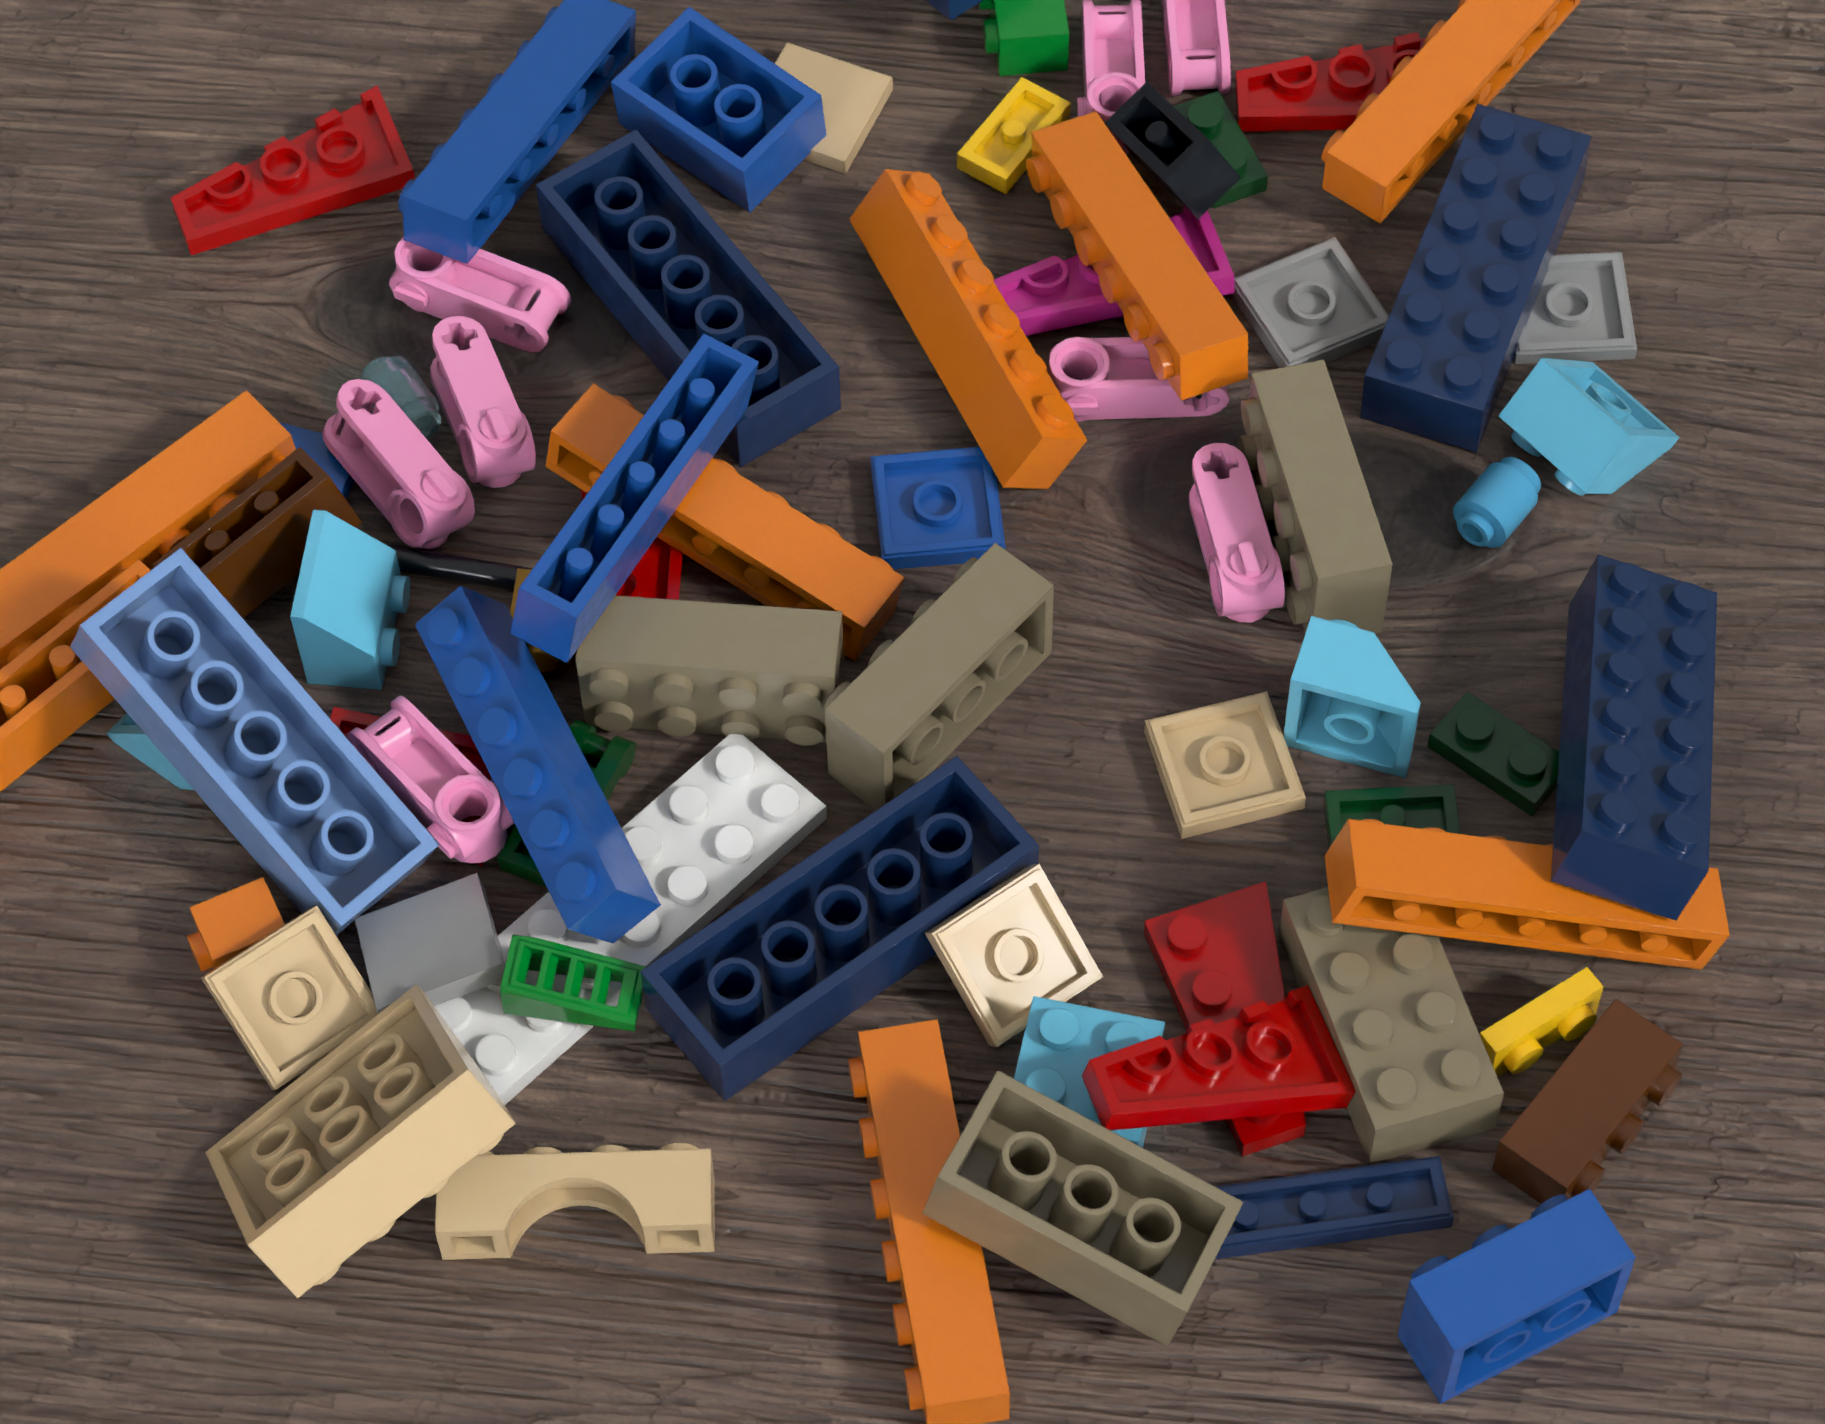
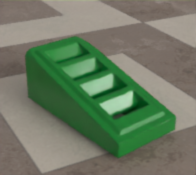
(555, 958)

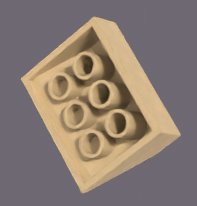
(357, 1142)

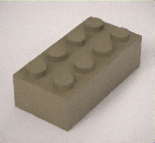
(1315, 498)
(711, 669)
(939, 677)
(1396, 1028)
(1082, 1208)

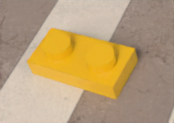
(1004, 142)
(1558, 1013)

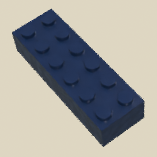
(679, 276)
(1475, 278)
(1636, 739)
(833, 928)

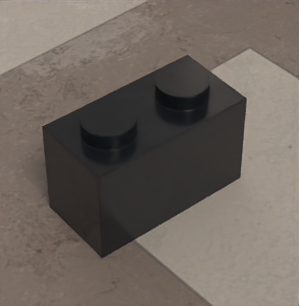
(1172, 150)

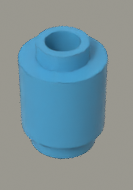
(1497, 502)

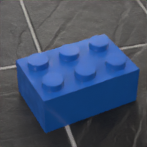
(719, 109)
(1514, 1293)

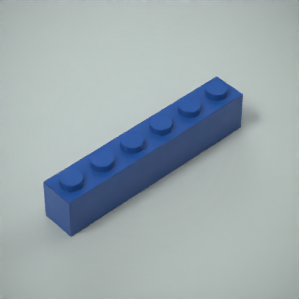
(517, 127)
(633, 498)
(537, 766)

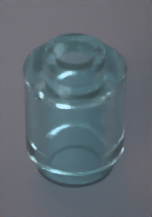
(407, 389)

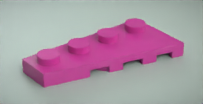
(1069, 294)

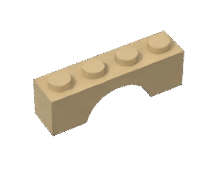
(658, 1192)

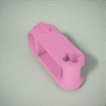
(1196, 45)
(1111, 58)
(487, 289)
(1120, 382)
(480, 404)
(397, 466)
(1234, 535)
(435, 782)

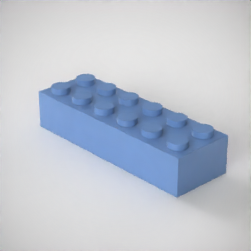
(252, 742)

